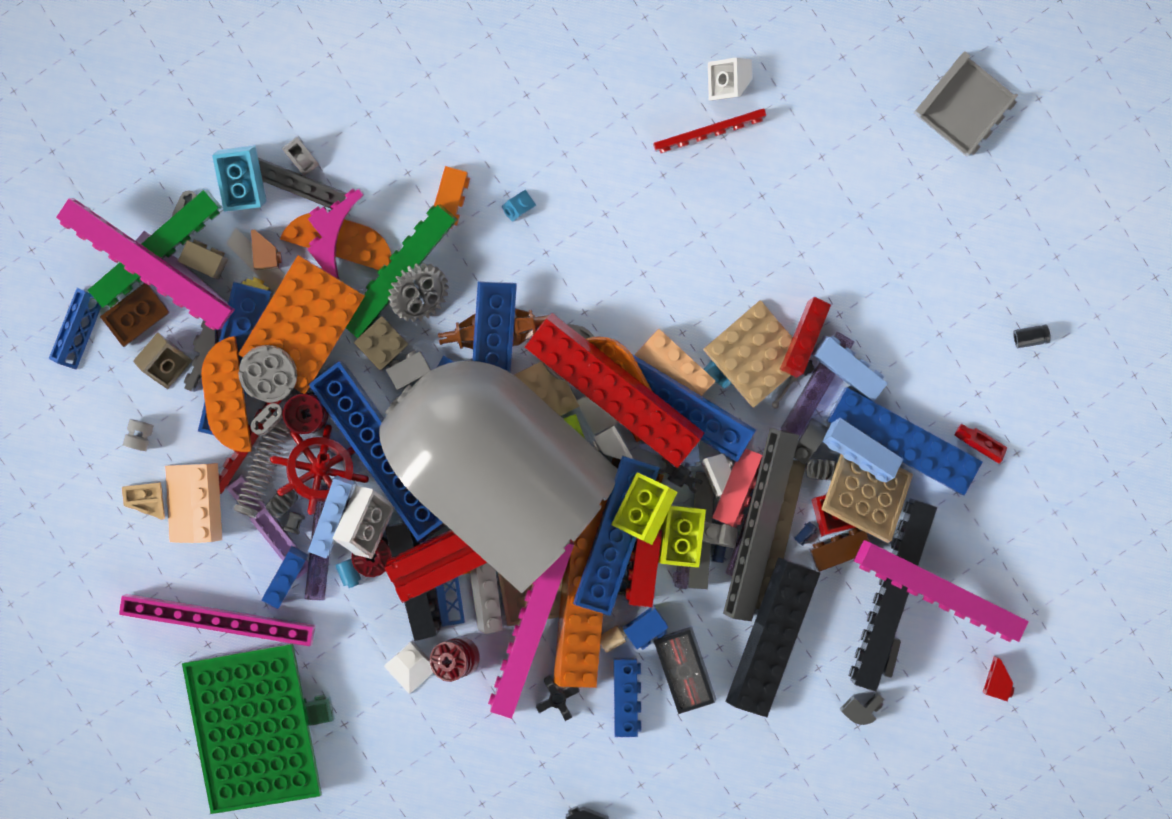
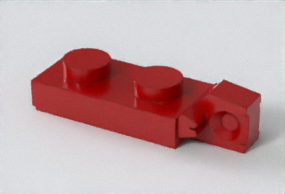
(981, 442)

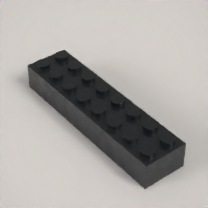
(772, 637)

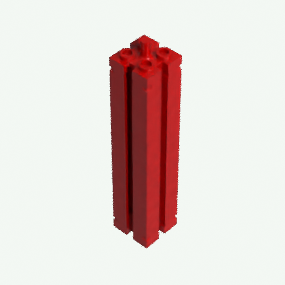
(431, 565)

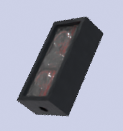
(685, 670)

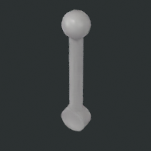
(775, 404)

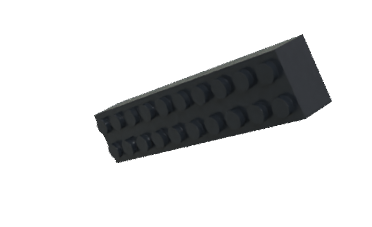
(891, 600)

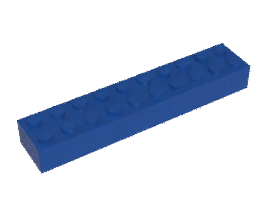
(360, 425)

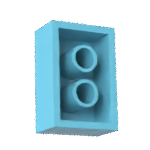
(239, 178)

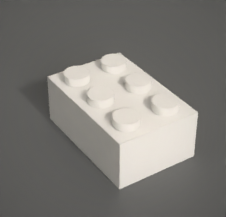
(363, 522)

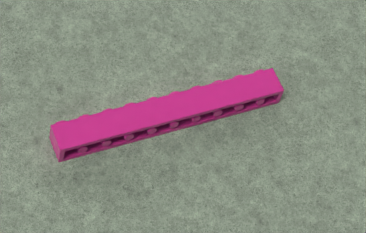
(144, 263)
(941, 591)
(217, 619)
(527, 637)

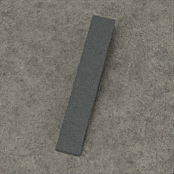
(703, 500)

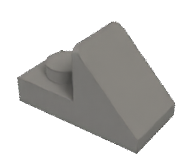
(300, 156)
(720, 534)

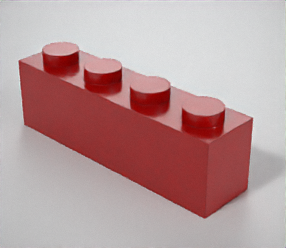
(805, 337)
(643, 572)

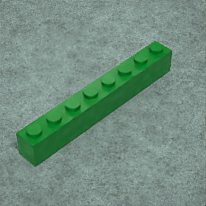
(162, 243)
(414, 251)

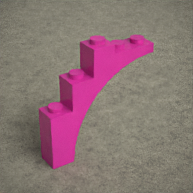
(328, 226)

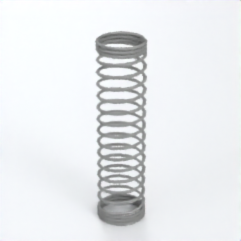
(245, 509)

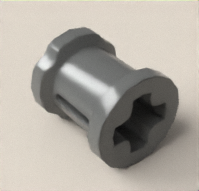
(294, 522)

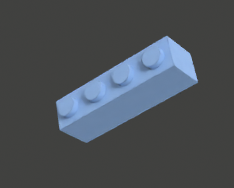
(848, 368)
(862, 450)
(331, 516)

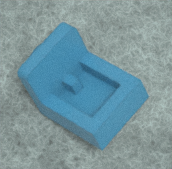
(518, 205)
(717, 375)

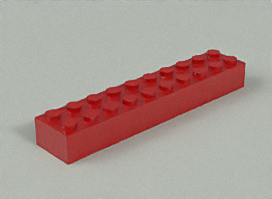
(614, 390)

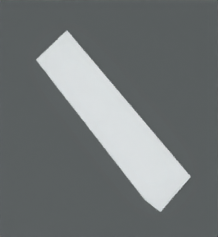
(243, 249)

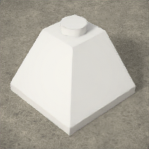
(728, 77)
(611, 443)
(717, 471)
(409, 667)

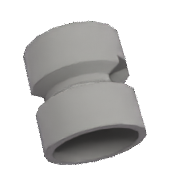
(134, 441)

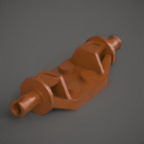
(520, 325)

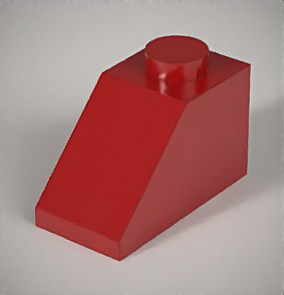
(998, 681)

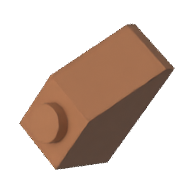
(264, 253)

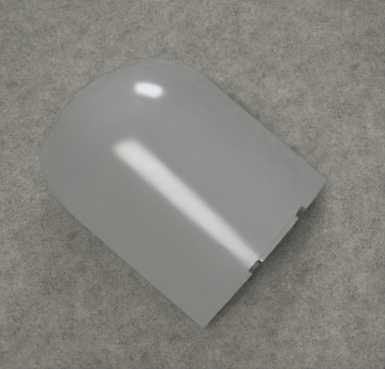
(495, 466)

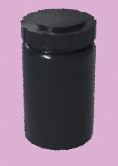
(1031, 336)

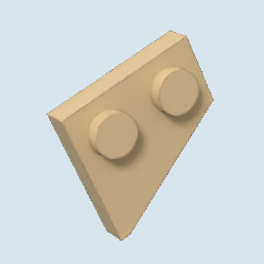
(145, 499)

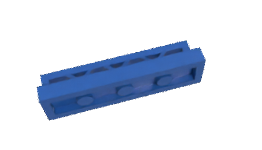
(70, 329)
(443, 605)

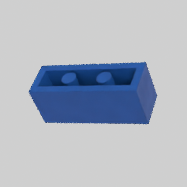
(284, 577)

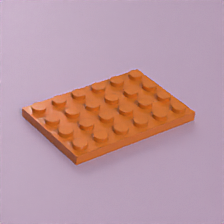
(305, 318)

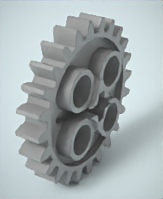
(431, 288)

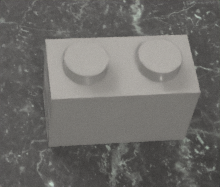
(408, 370)

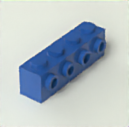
(625, 697)

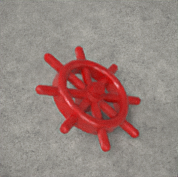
(318, 468)

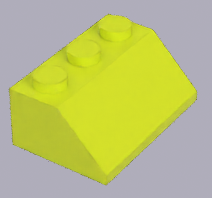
(644, 508)
(682, 536)

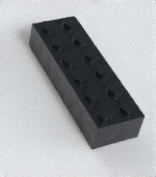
(420, 608)

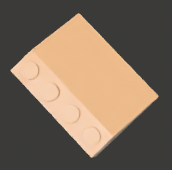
(673, 361)
(193, 503)

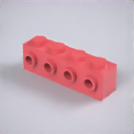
(738, 489)

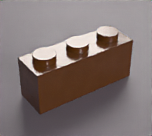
(837, 550)

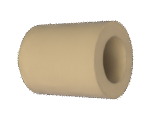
(613, 638)

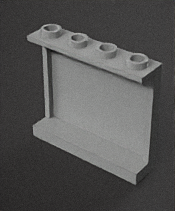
(965, 105)

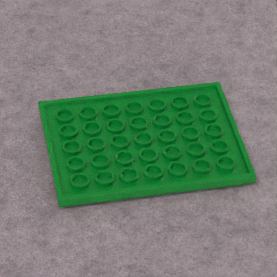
(252, 729)

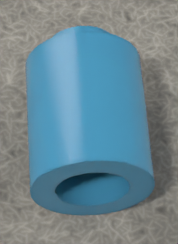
(348, 574)

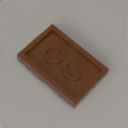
(134, 314)

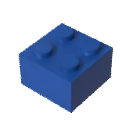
(645, 628)

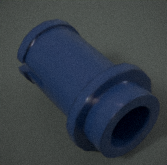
(803, 536)
(719, 554)

